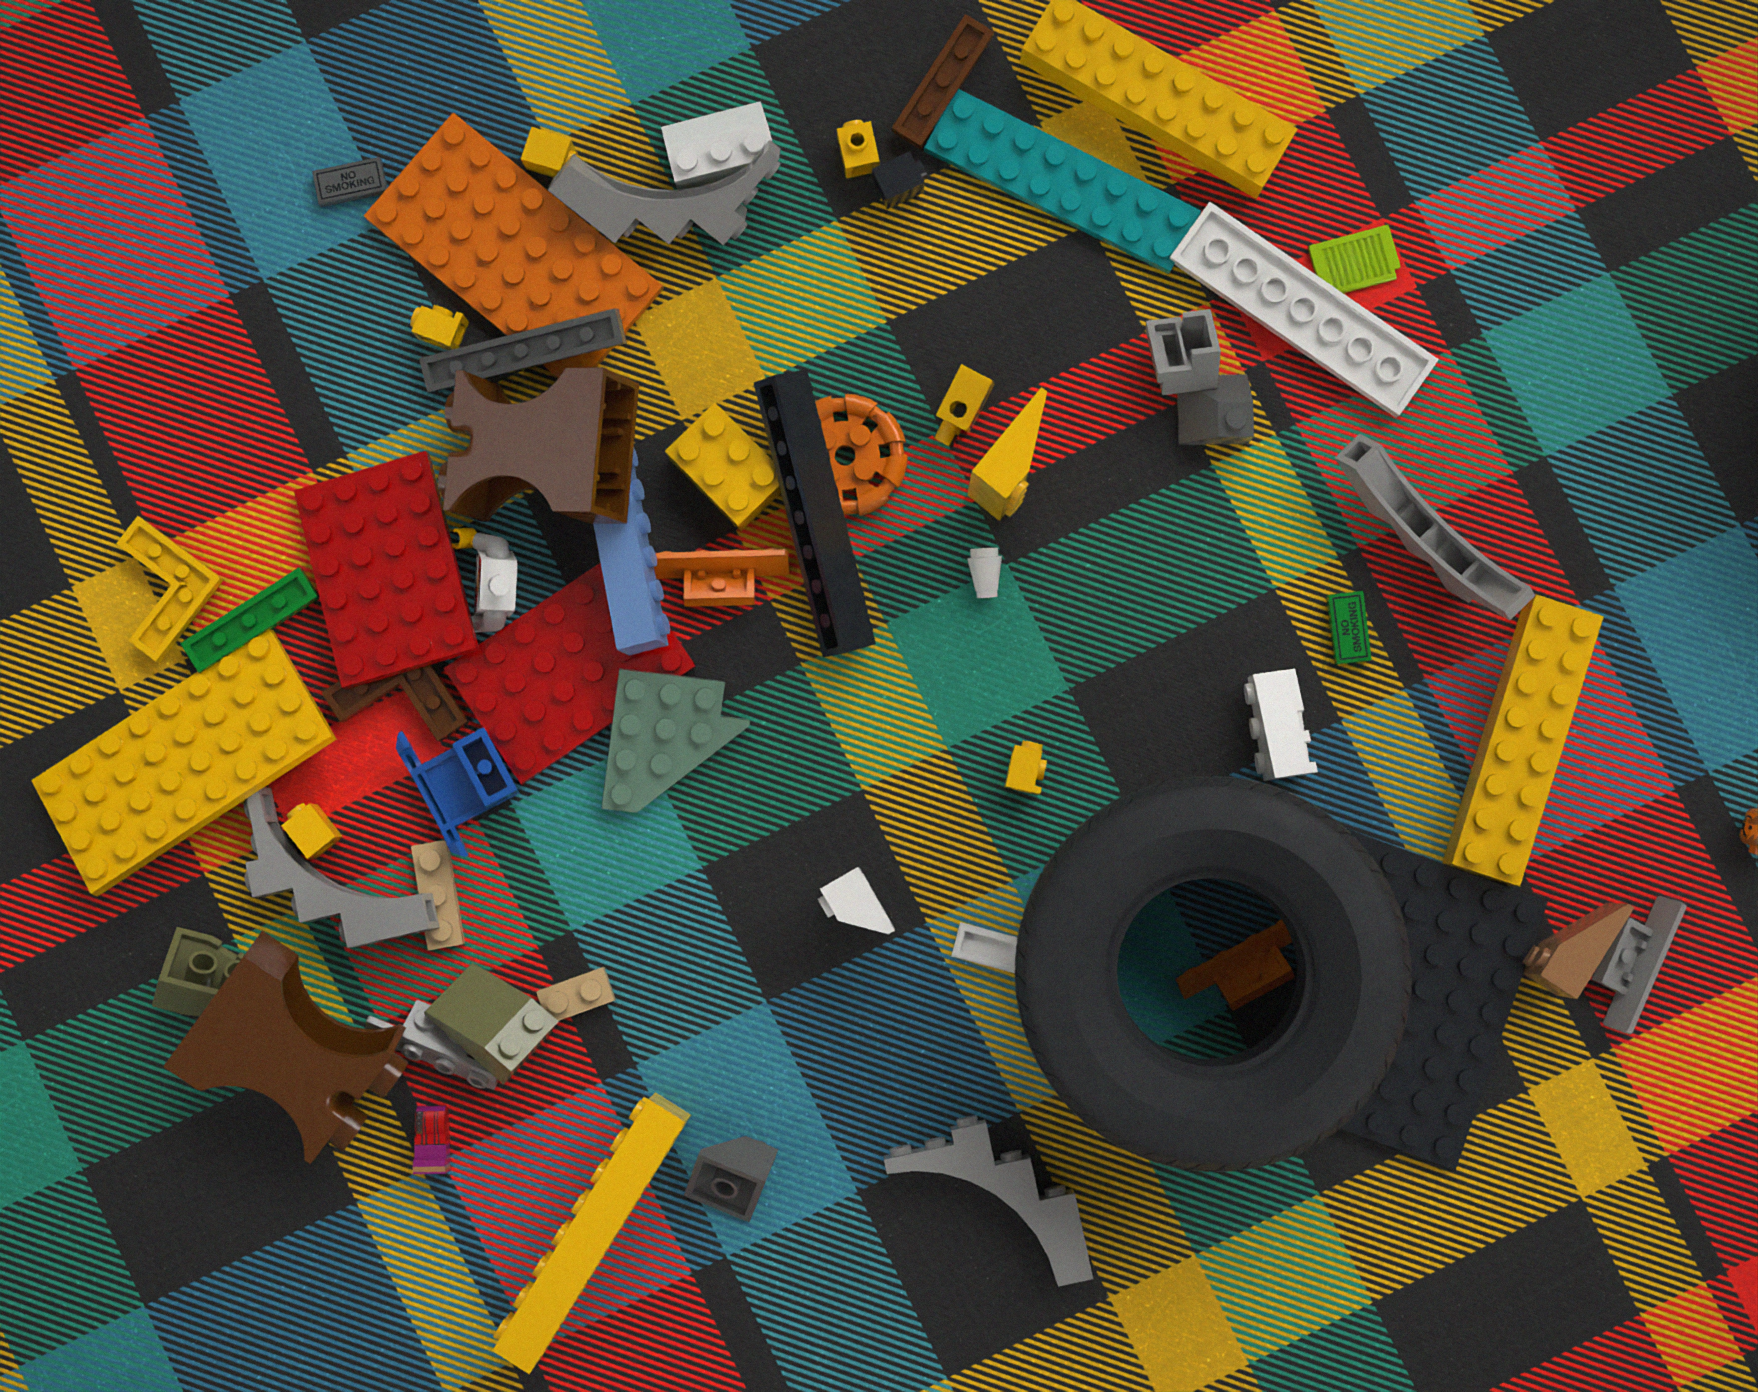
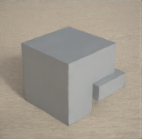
(1185, 352)

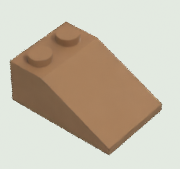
(1573, 954)

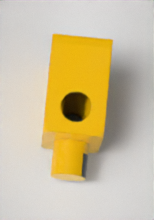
(967, 388)

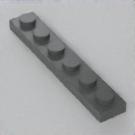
(525, 349)

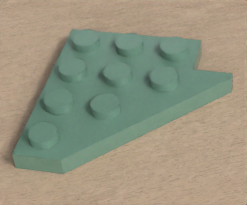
(661, 734)

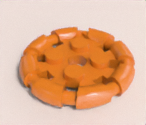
(866, 446)

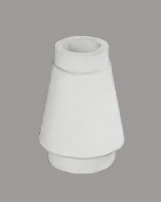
(985, 571)

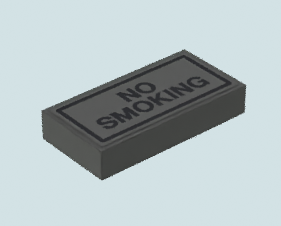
(350, 182)

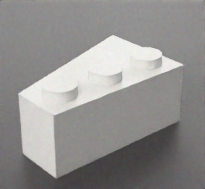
(1278, 725)

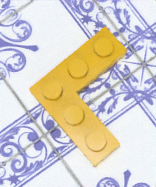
(189, 590)

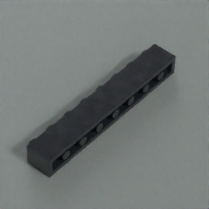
(814, 512)

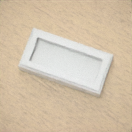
(985, 947)

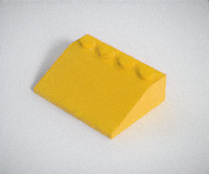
(1001, 475)

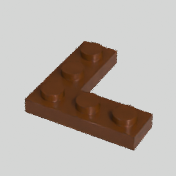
(422, 687)

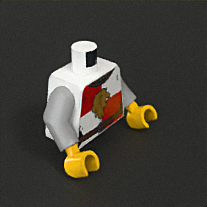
(493, 580)

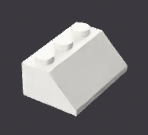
(715, 144)
(855, 902)

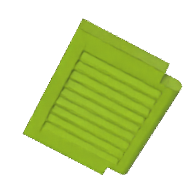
(1356, 259)

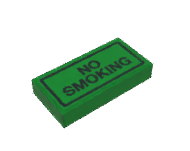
(1348, 628)

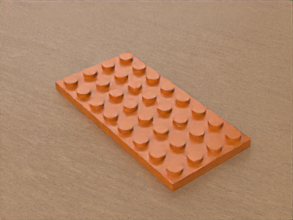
(506, 241)

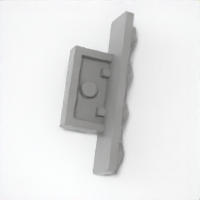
(1635, 962)
(431, 1044)

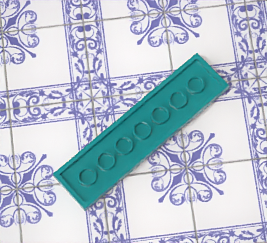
(1061, 180)

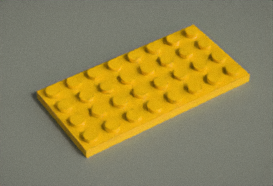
(182, 761)

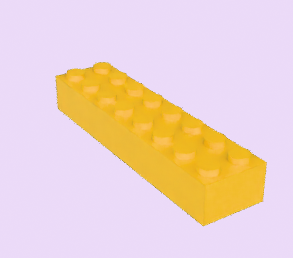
(1157, 95)
(1522, 740)
(587, 1238)

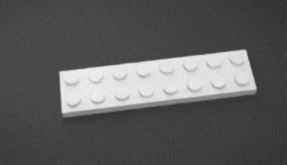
(1303, 310)

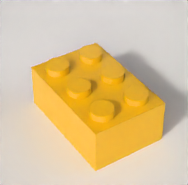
(726, 466)

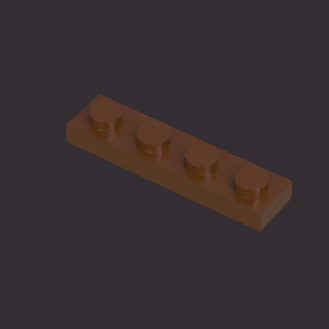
(942, 81)

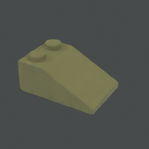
(491, 1021)

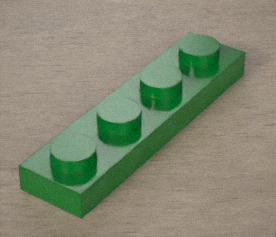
(250, 619)

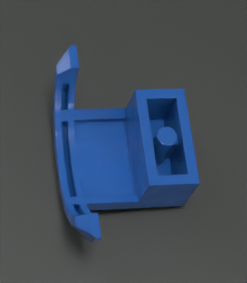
(459, 782)

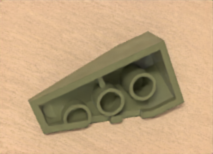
(193, 972)

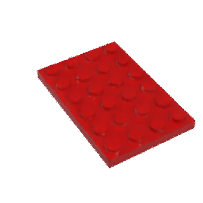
(386, 570)
(554, 676)

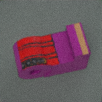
(432, 1140)

